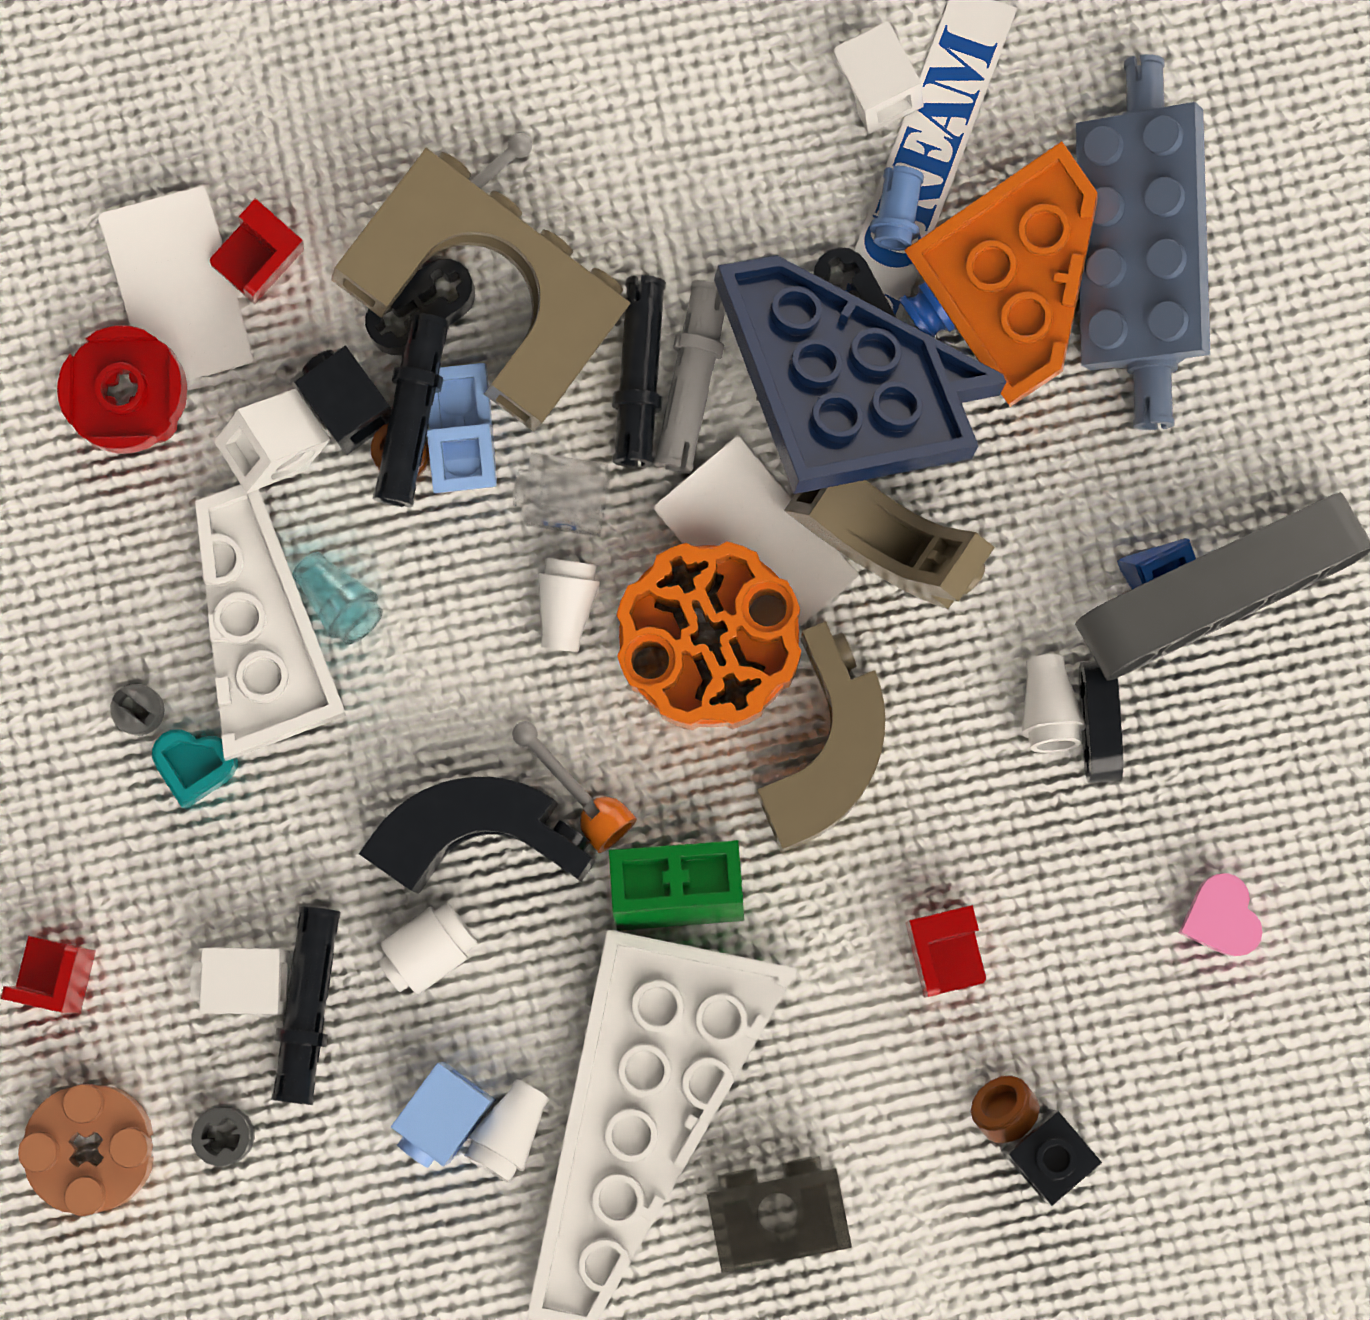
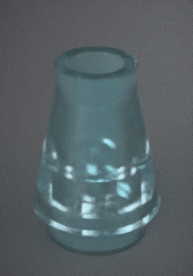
(340, 601)

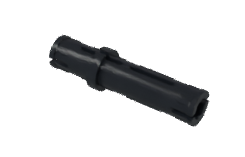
(637, 394)
(414, 395)
(306, 1004)

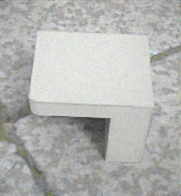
(880, 77)

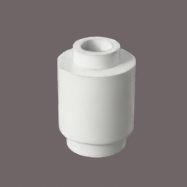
(426, 949)

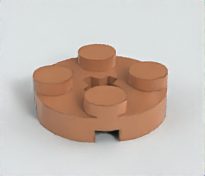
(50, 1149)

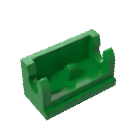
(676, 885)

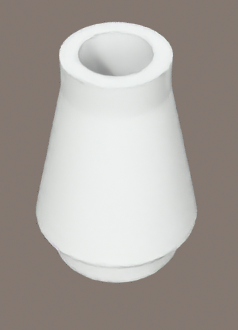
(565, 602)
(1051, 709)
(507, 1132)

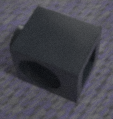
(343, 398)
(1051, 1157)

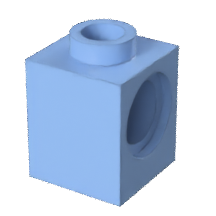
(441, 1116)

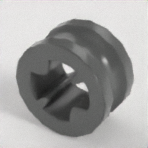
(218, 1117)

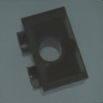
(747, 1242)

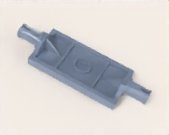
(1147, 243)

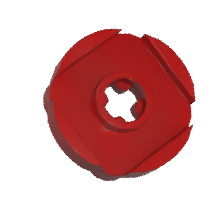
(148, 416)

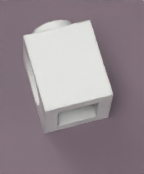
(271, 440)
(241, 981)

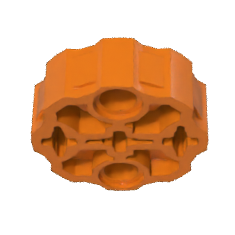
(742, 584)

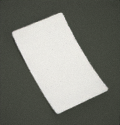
(168, 282)
(743, 504)

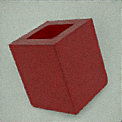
(257, 252)
(946, 951)
(52, 976)

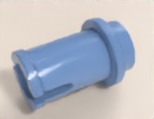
(898, 208)

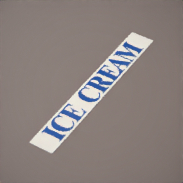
(937, 134)

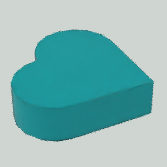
(191, 765)

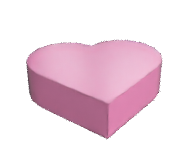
(1222, 917)

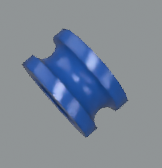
(927, 311)

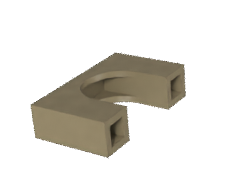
(443, 209)

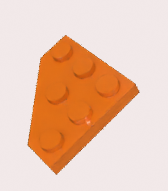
(1015, 269)

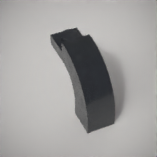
(441, 817)

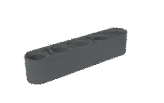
(1223, 586)

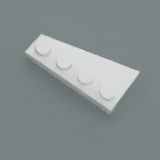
(262, 640)

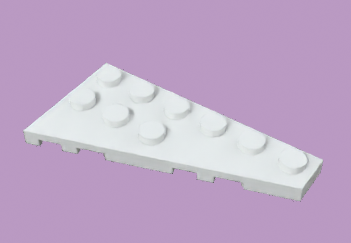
(651, 1074)

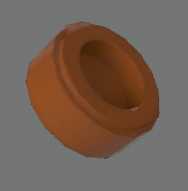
(1005, 1109)

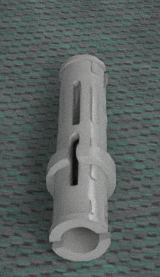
(688, 394)

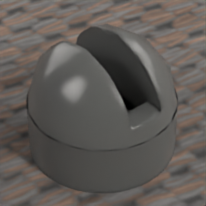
(145, 697)

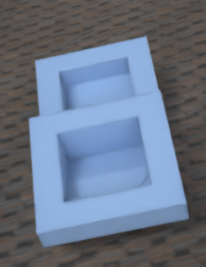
(462, 431)

